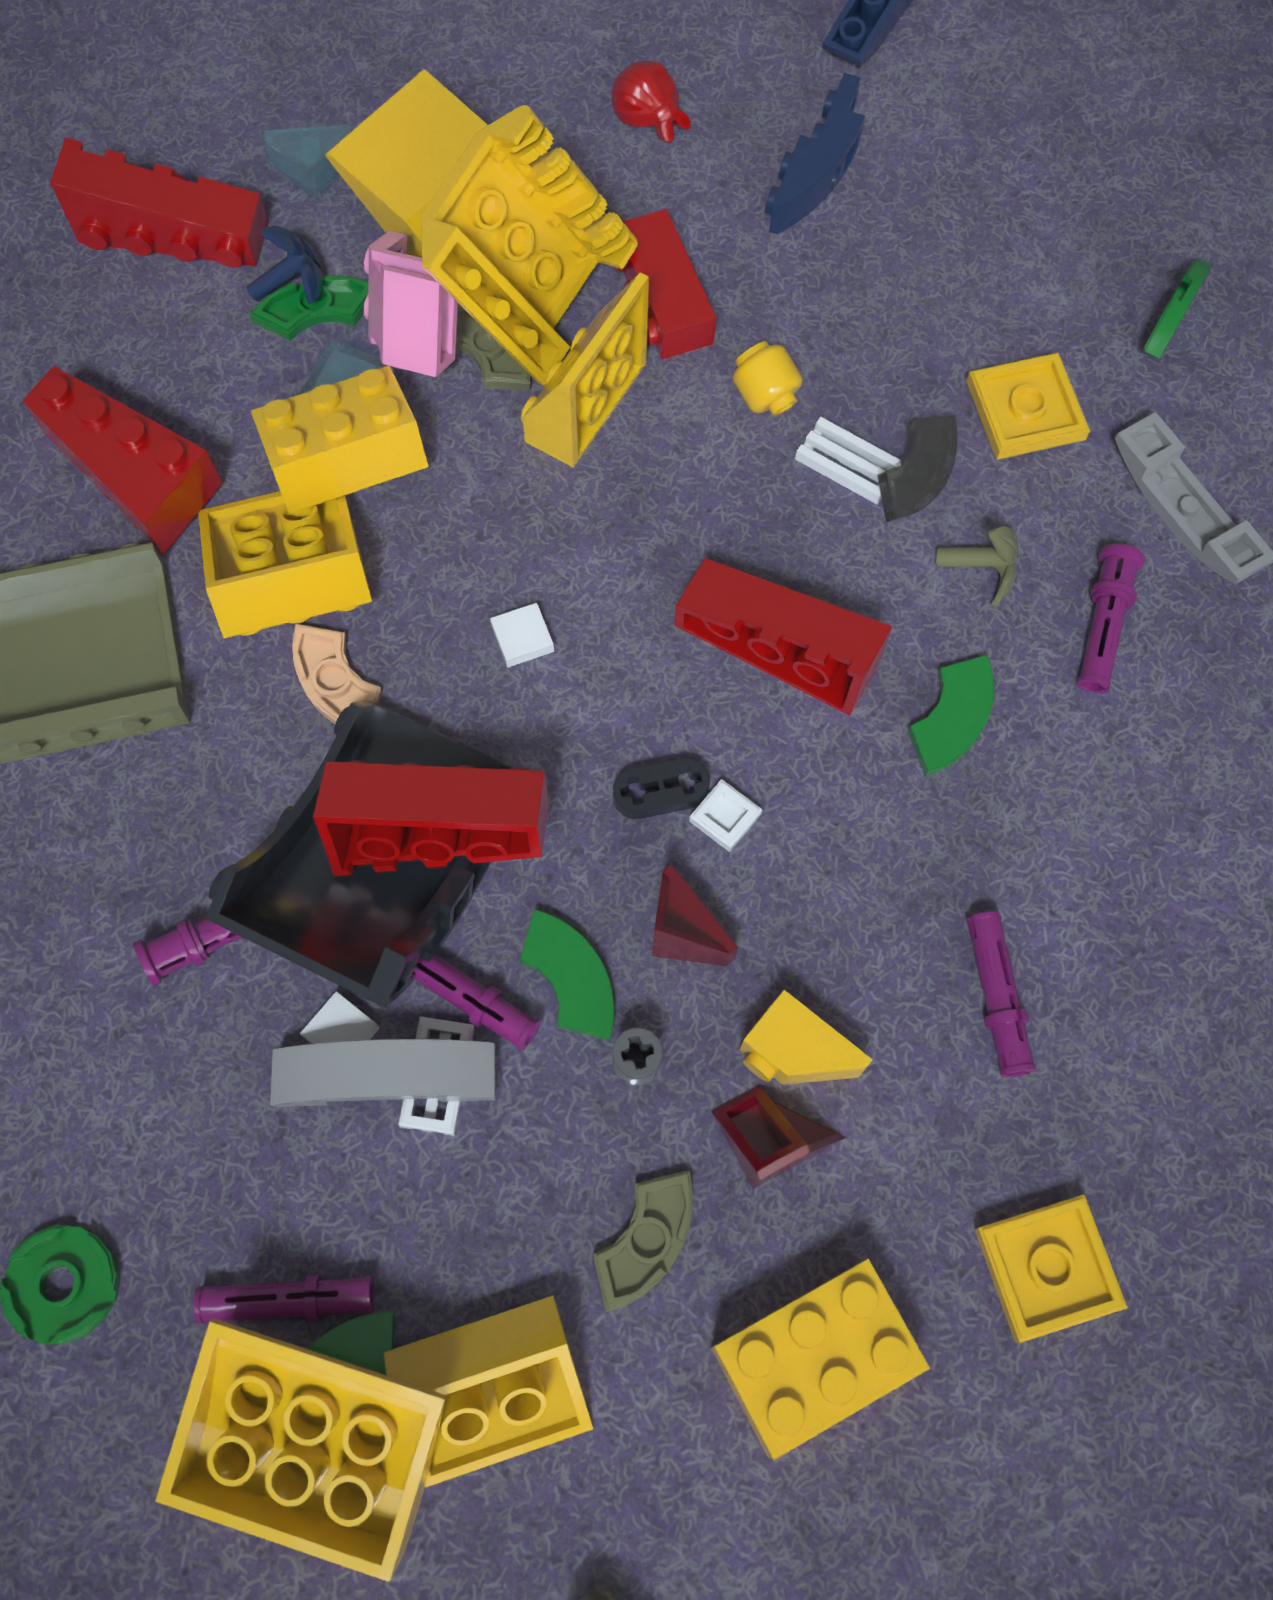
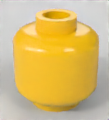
(767, 378)

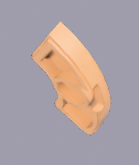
(326, 672)

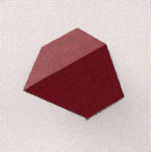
(686, 927)
(769, 1136)

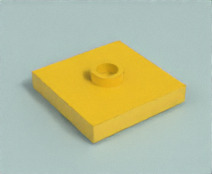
(1027, 406)
(1050, 1269)

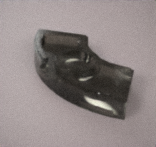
(923, 468)

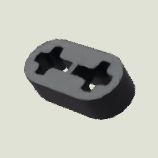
(658, 777)

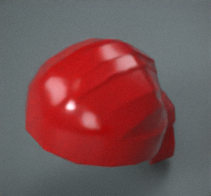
(648, 96)

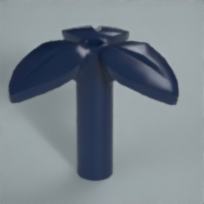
(298, 260)

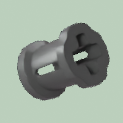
(647, 1044)

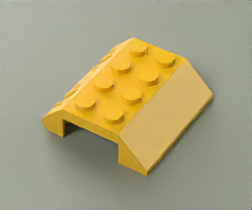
(519, 237)

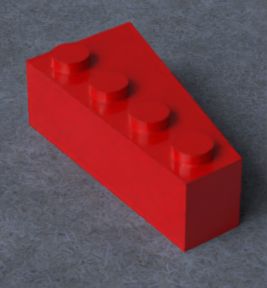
(156, 209)
(131, 460)
(784, 633)
(428, 814)

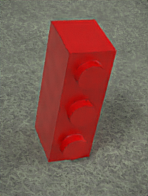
(677, 305)

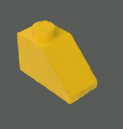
(799, 1047)

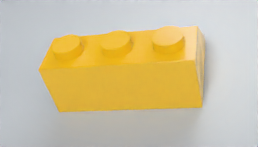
(504, 1387)

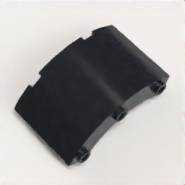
(363, 925)

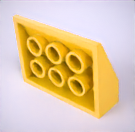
(302, 1450)

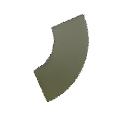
(497, 366)
(649, 1244)

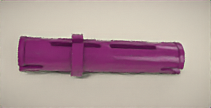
(1004, 1011)
(515, 1027)
(285, 1299)

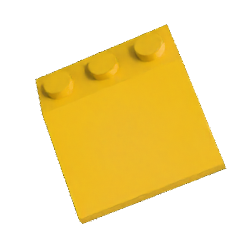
(405, 154)
(591, 378)
(279, 565)

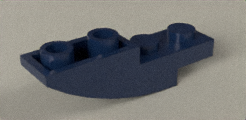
(863, 28)
(817, 160)

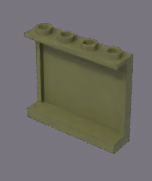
(87, 652)

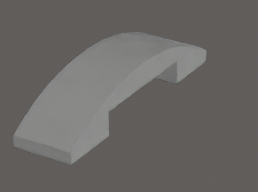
(1186, 506)
(383, 1071)

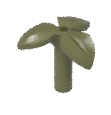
(1001, 557)

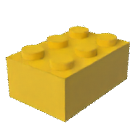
(340, 438)
(819, 1359)

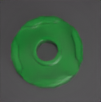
(93, 1292)

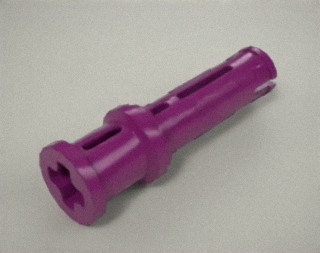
(1118, 597)
(181, 947)

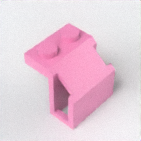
(408, 309)

